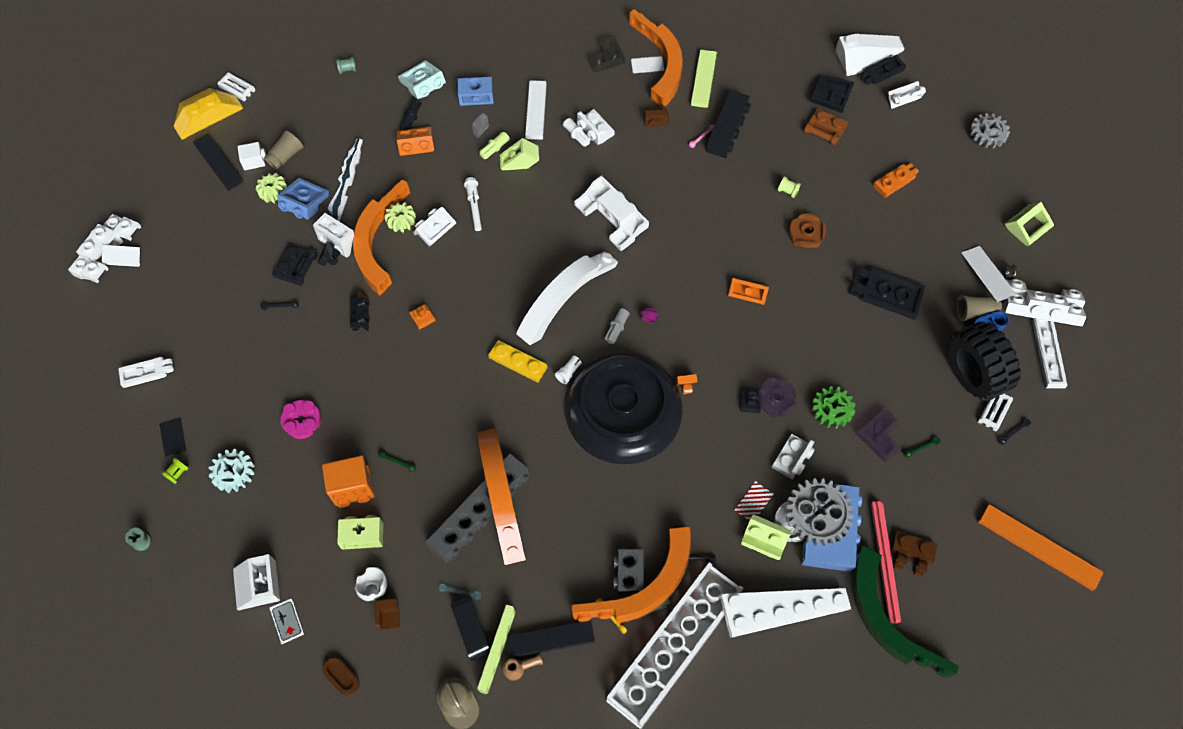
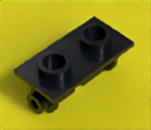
(360, 304)

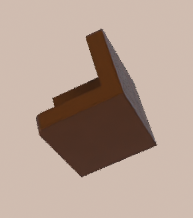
(387, 614)

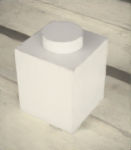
(251, 155)

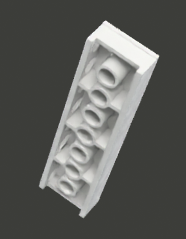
(672, 647)

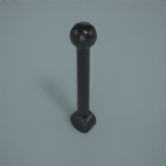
(264, 306)
(1025, 423)
(711, 558)

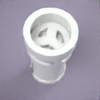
(565, 373)

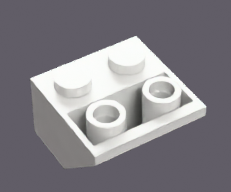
(256, 582)

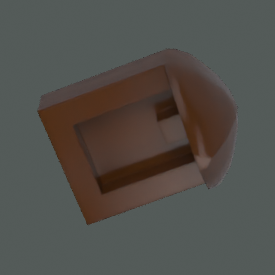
(656, 117)

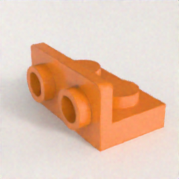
(415, 141)

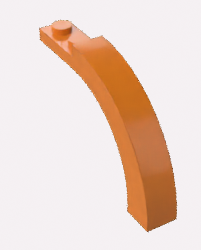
(665, 40)
(364, 234)
(500, 496)
(650, 597)

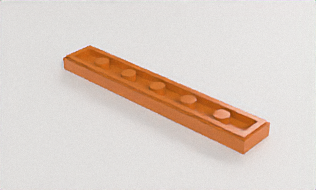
(1041, 547)

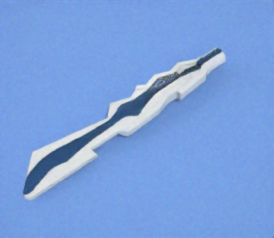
(346, 179)

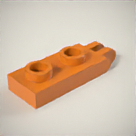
(895, 179)

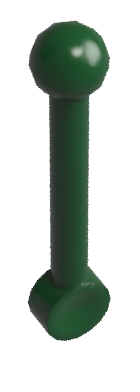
(935, 441)
(412, 467)

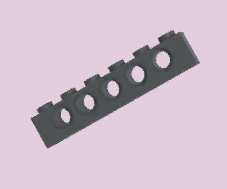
(466, 512)

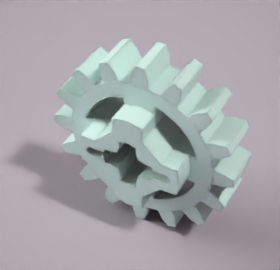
(241, 467)

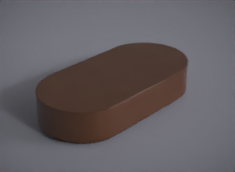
(341, 676)

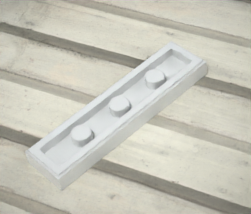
(536, 110)
(1049, 353)

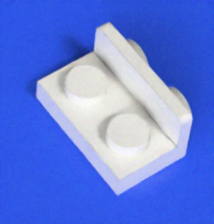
(594, 126)
(435, 226)
(792, 456)

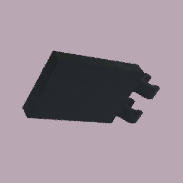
(888, 291)

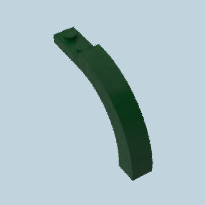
(879, 625)

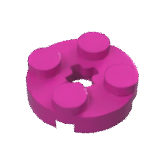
(293, 411)

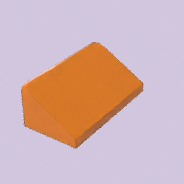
(748, 291)

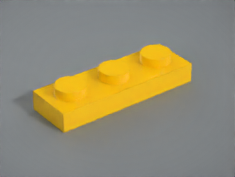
(518, 361)

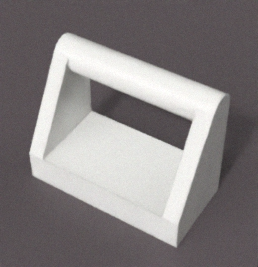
(335, 232)

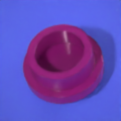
(649, 315)

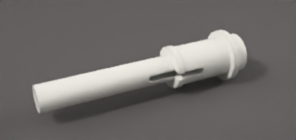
(471, 186)

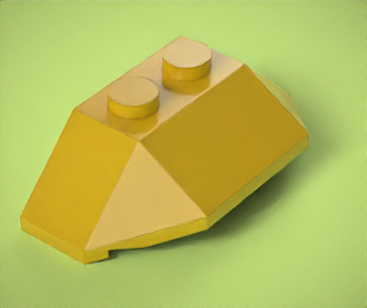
(204, 111)

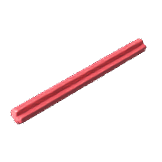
(886, 562)

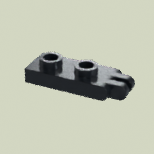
(883, 70)

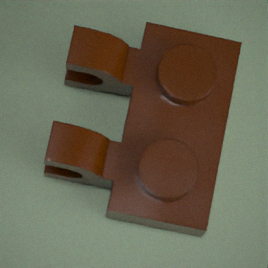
(914, 548)

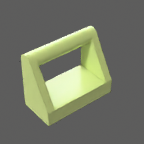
(1016, 223)

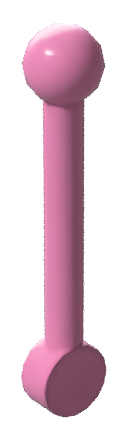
(692, 143)

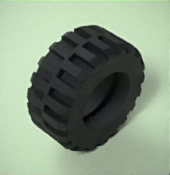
(984, 360)

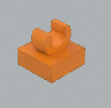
(422, 316)
(686, 382)

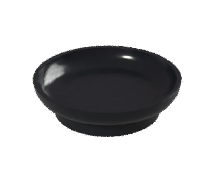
(623, 409)

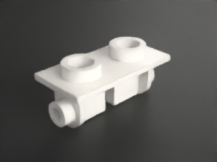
(905, 94)

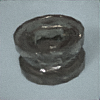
(1009, 271)

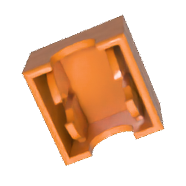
(348, 481)

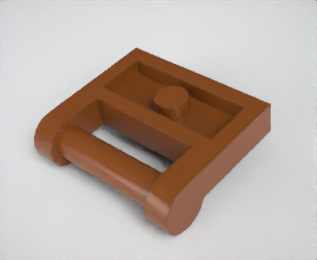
(827, 123)

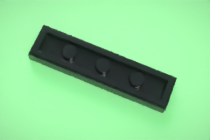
(217, 162)
(550, 639)

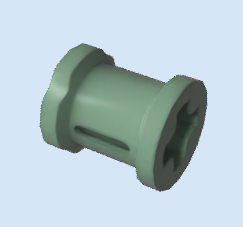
(346, 65)
(138, 539)

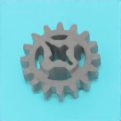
(989, 130)

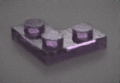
(876, 437)

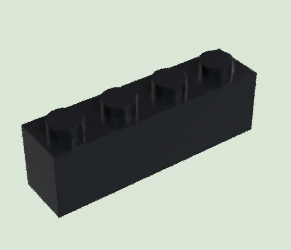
(728, 124)

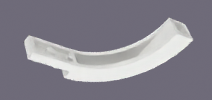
(559, 292)

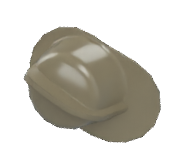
(458, 703)

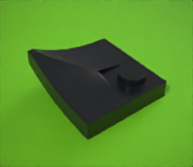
(832, 93)

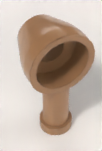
(520, 666)

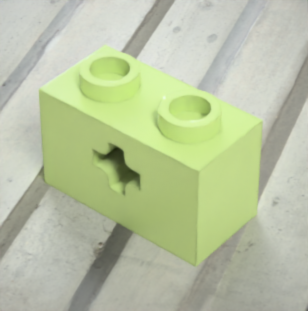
(369, 538)

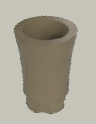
(283, 150)
(976, 307)

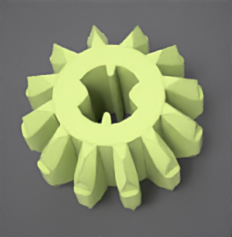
(270, 187)
(400, 217)

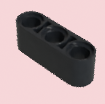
(470, 628)

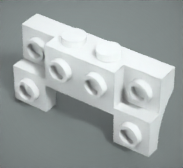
(616, 209)
(89, 262)
(1053, 307)

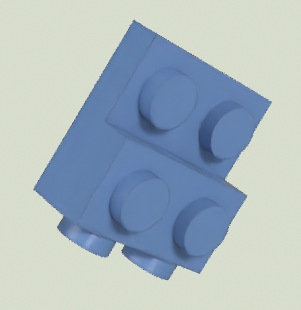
(302, 198)

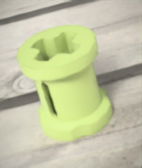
(789, 187)

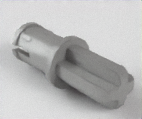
(617, 326)

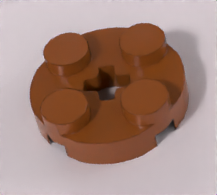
(803, 239)

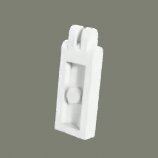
(145, 371)

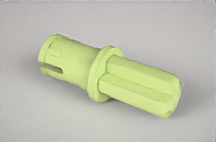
(494, 145)

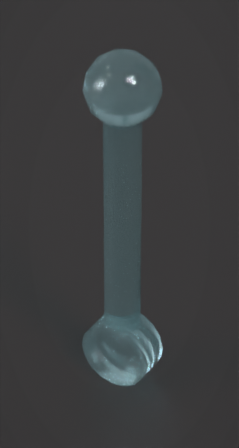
(476, 595)

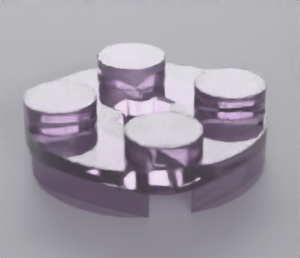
(768, 402)

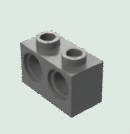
(632, 572)

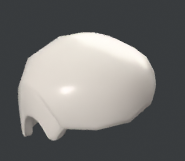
(371, 584)

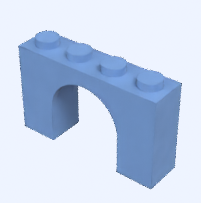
(841, 554)

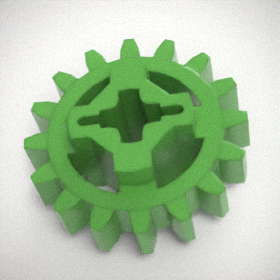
(842, 404)

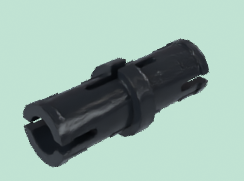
(410, 114)

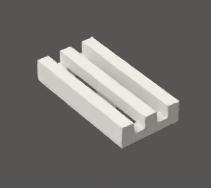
(229, 87)
(988, 422)

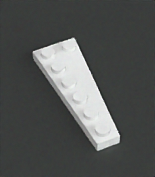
(766, 610)

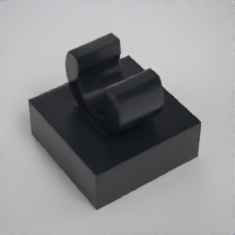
(327, 253)
(749, 402)

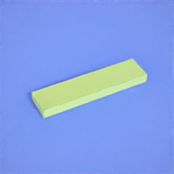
(704, 78)
(496, 650)

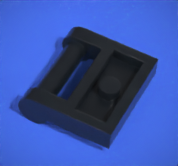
(289, 263)

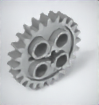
(831, 526)

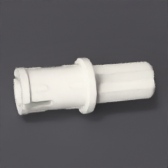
(576, 132)

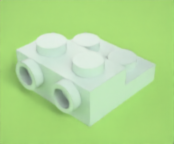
(422, 79)

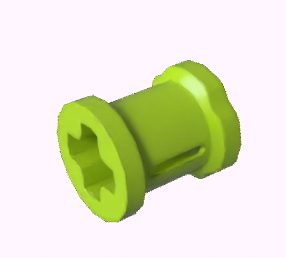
(174, 470)

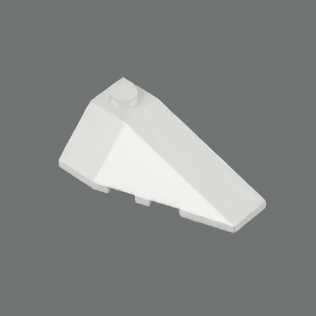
(862, 51)

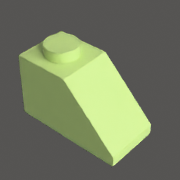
(519, 156)

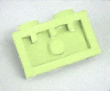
(766, 537)

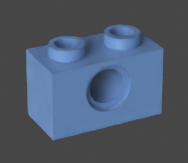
(475, 91)

